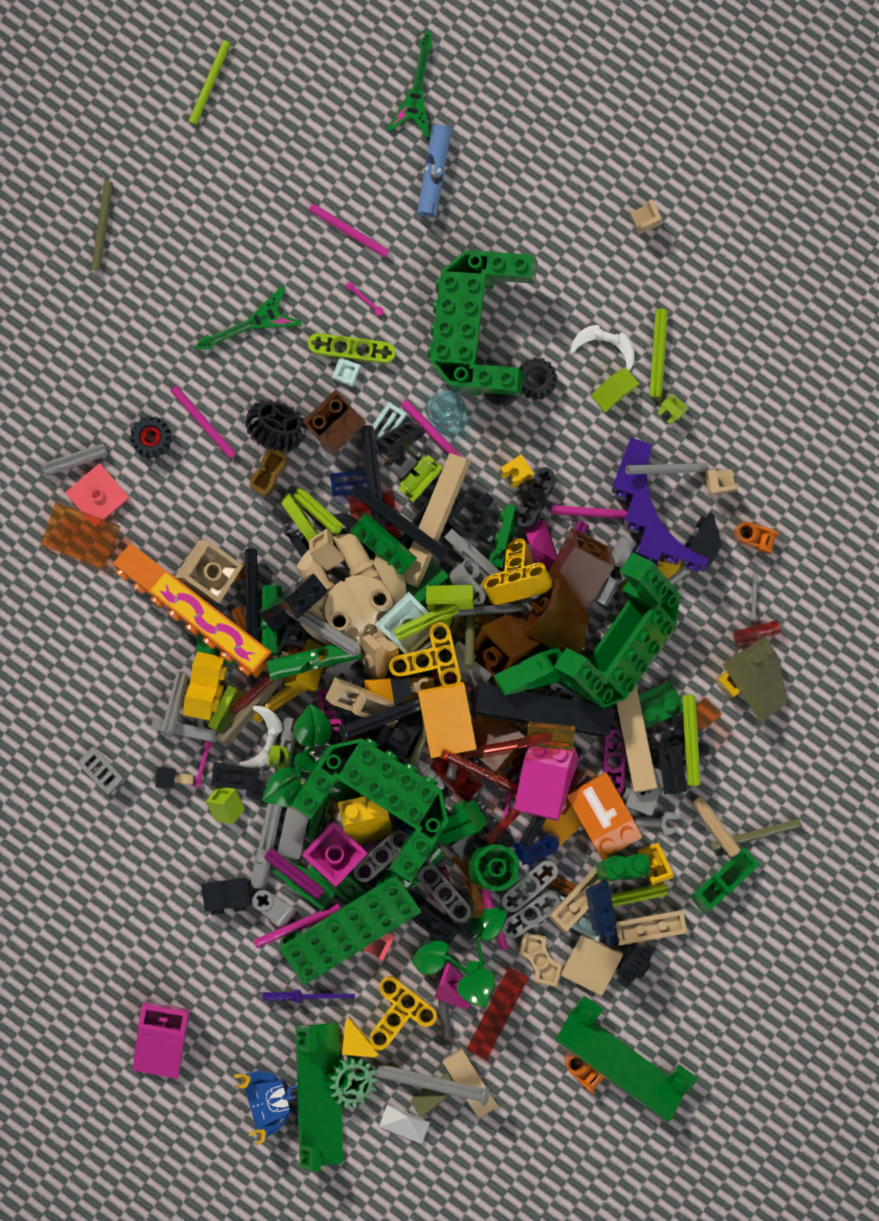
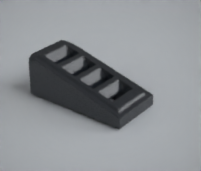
(393, 451)

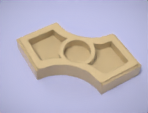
(534, 949)

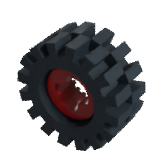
(138, 437)

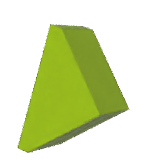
(614, 389)

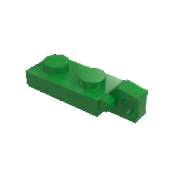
(504, 536)

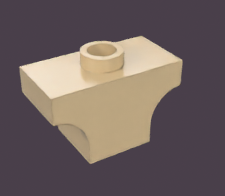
(377, 656)

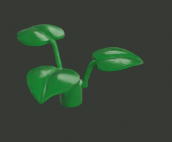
(283, 785)
(479, 982)

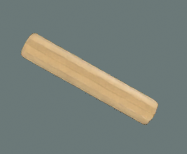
(716, 827)

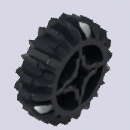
(275, 425)

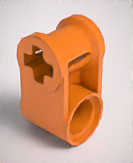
(760, 537)
(584, 1073)

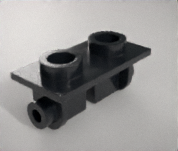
(672, 770)

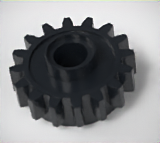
(635, 963)

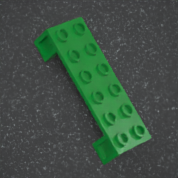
(349, 928)
(622, 1064)
(317, 1111)

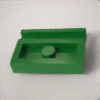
(660, 704)

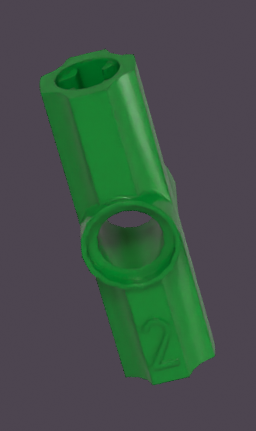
(270, 639)

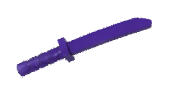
(296, 996)

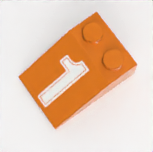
(604, 816)

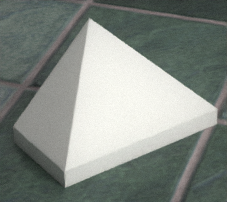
(404, 1124)

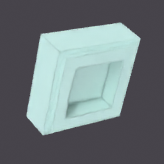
(346, 372)

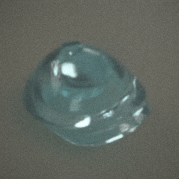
(447, 412)

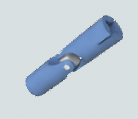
(435, 164)

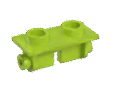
(413, 485)

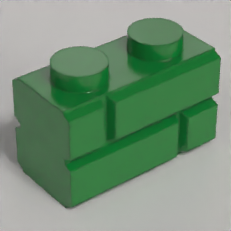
(463, 821)

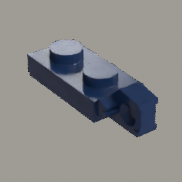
(602, 912)

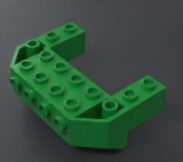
(459, 319)
(630, 640)
(386, 784)

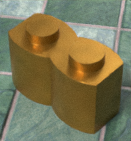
(265, 478)

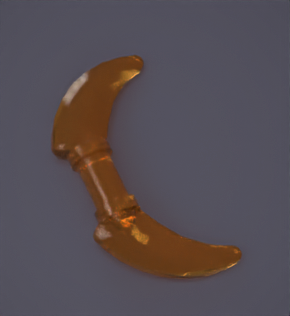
(476, 897)

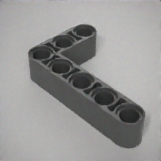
(434, 888)

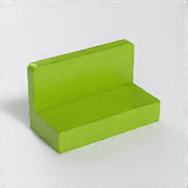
(449, 594)
(224, 716)

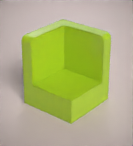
(225, 805)

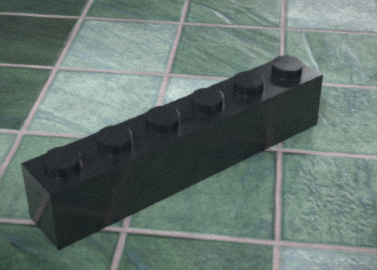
(532, 706)

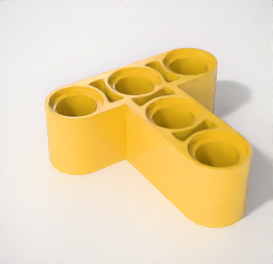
(519, 578)
(433, 655)
(401, 1010)

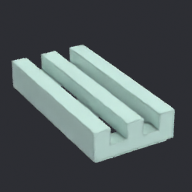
(396, 410)

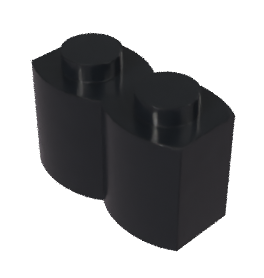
(226, 894)

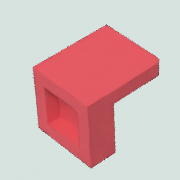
(380, 947)

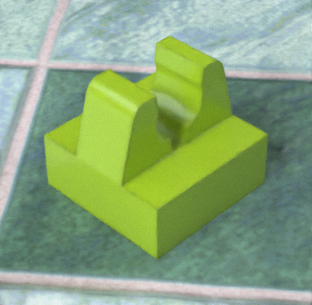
(674, 406)

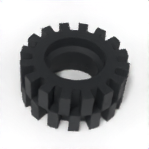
(550, 378)

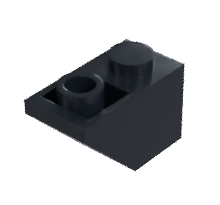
(707, 538)

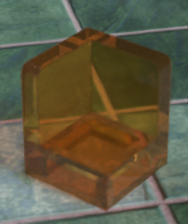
(706, 714)

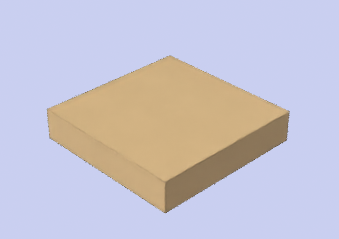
(591, 964)

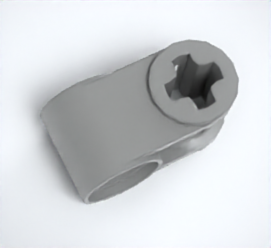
(470, 574)
(277, 910)

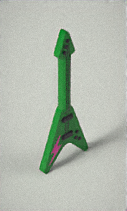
(413, 105)
(264, 317)

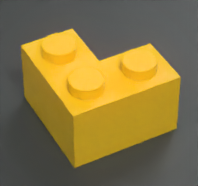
(204, 686)

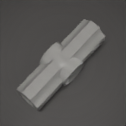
(620, 555)

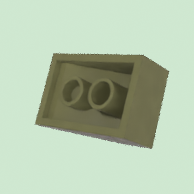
(759, 678)

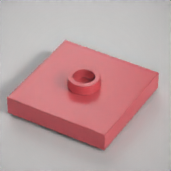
(97, 493)

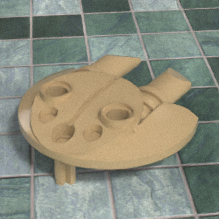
(355, 595)

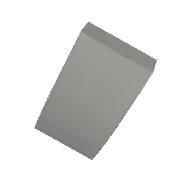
(473, 676)
(292, 834)

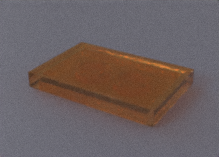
(80, 535)

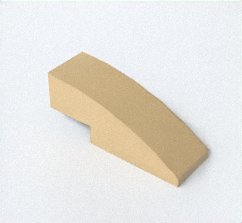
(357, 699)
(464, 1072)

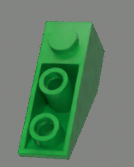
(530, 673)

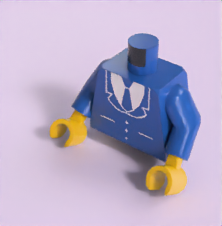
(268, 1101)

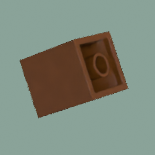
(582, 565)
(558, 619)
(505, 644)
(492, 731)

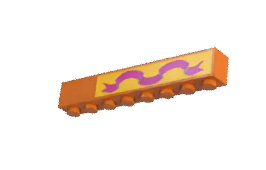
(193, 611)

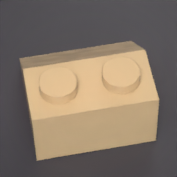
(209, 571)

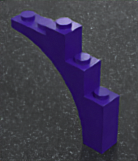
(641, 515)

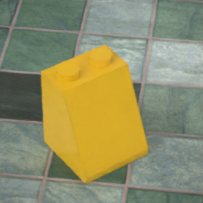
(365, 820)

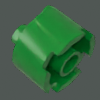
(505, 871)

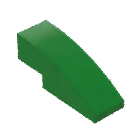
(724, 880)

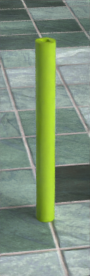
(209, 83)

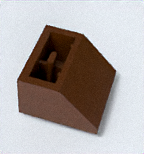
(334, 422)

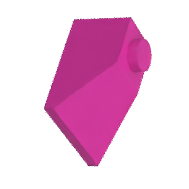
(334, 854)

